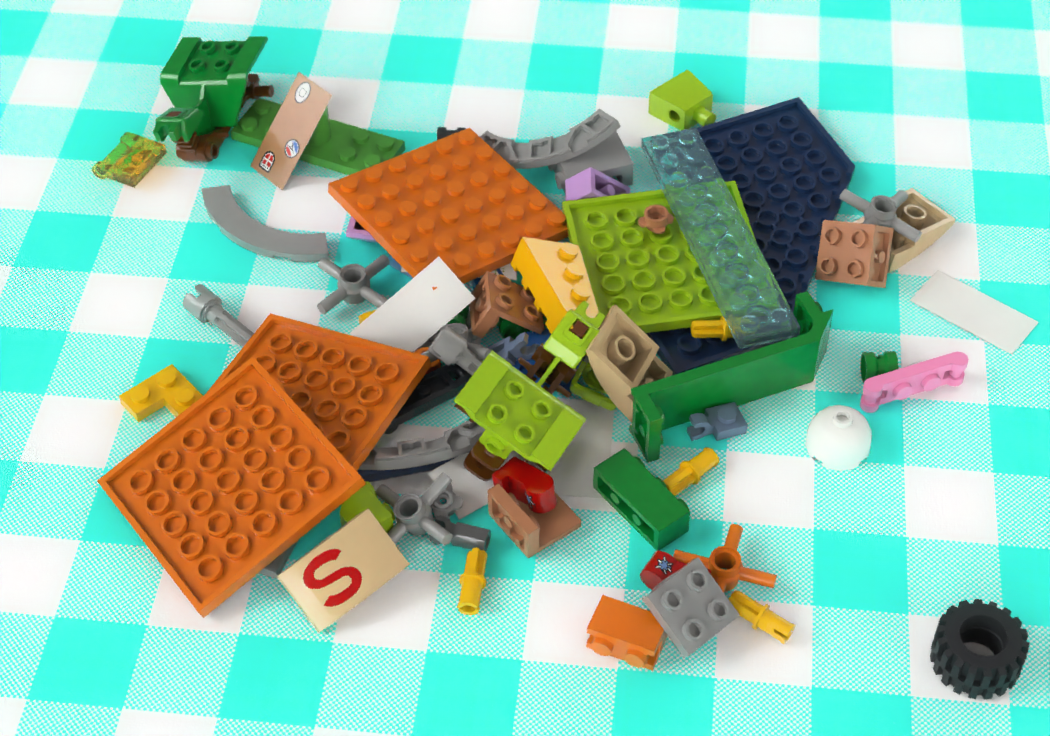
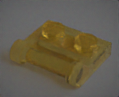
(135, 156)

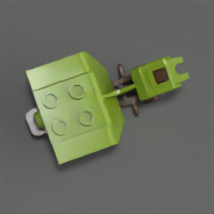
(521, 412)

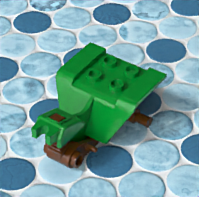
(208, 90)

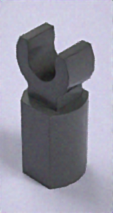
(464, 535)

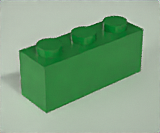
(641, 499)

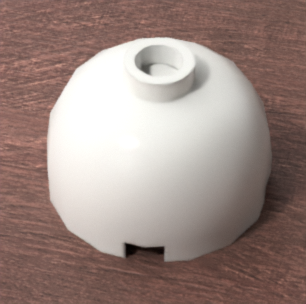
(839, 437)

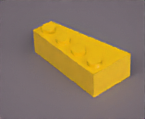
(555, 278)

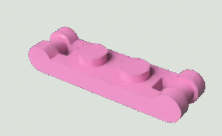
(913, 380)

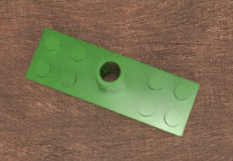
(332, 144)

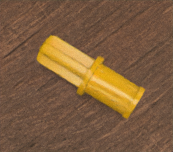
(711, 329)
(691, 471)
(472, 582)
(762, 616)

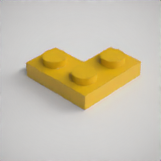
(162, 389)

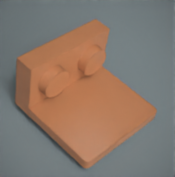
(854, 253)
(502, 298)
(529, 529)

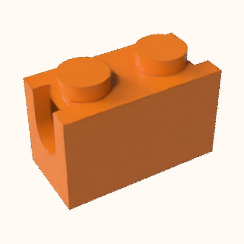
(626, 633)

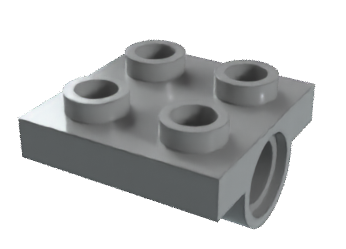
(690, 607)

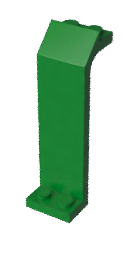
(733, 379)

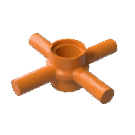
(729, 558)

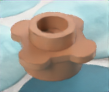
(656, 219)

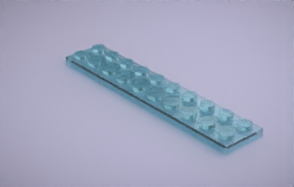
(720, 239)

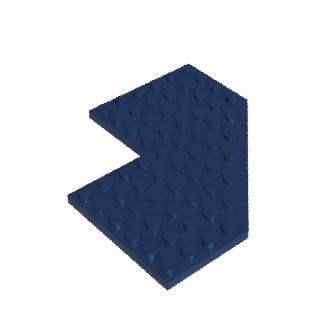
(788, 185)

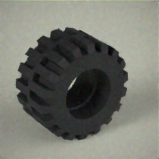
(976, 672)

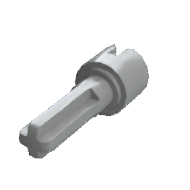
(208, 308)
(452, 349)

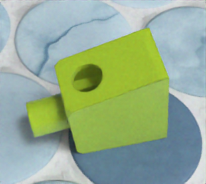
(682, 102)

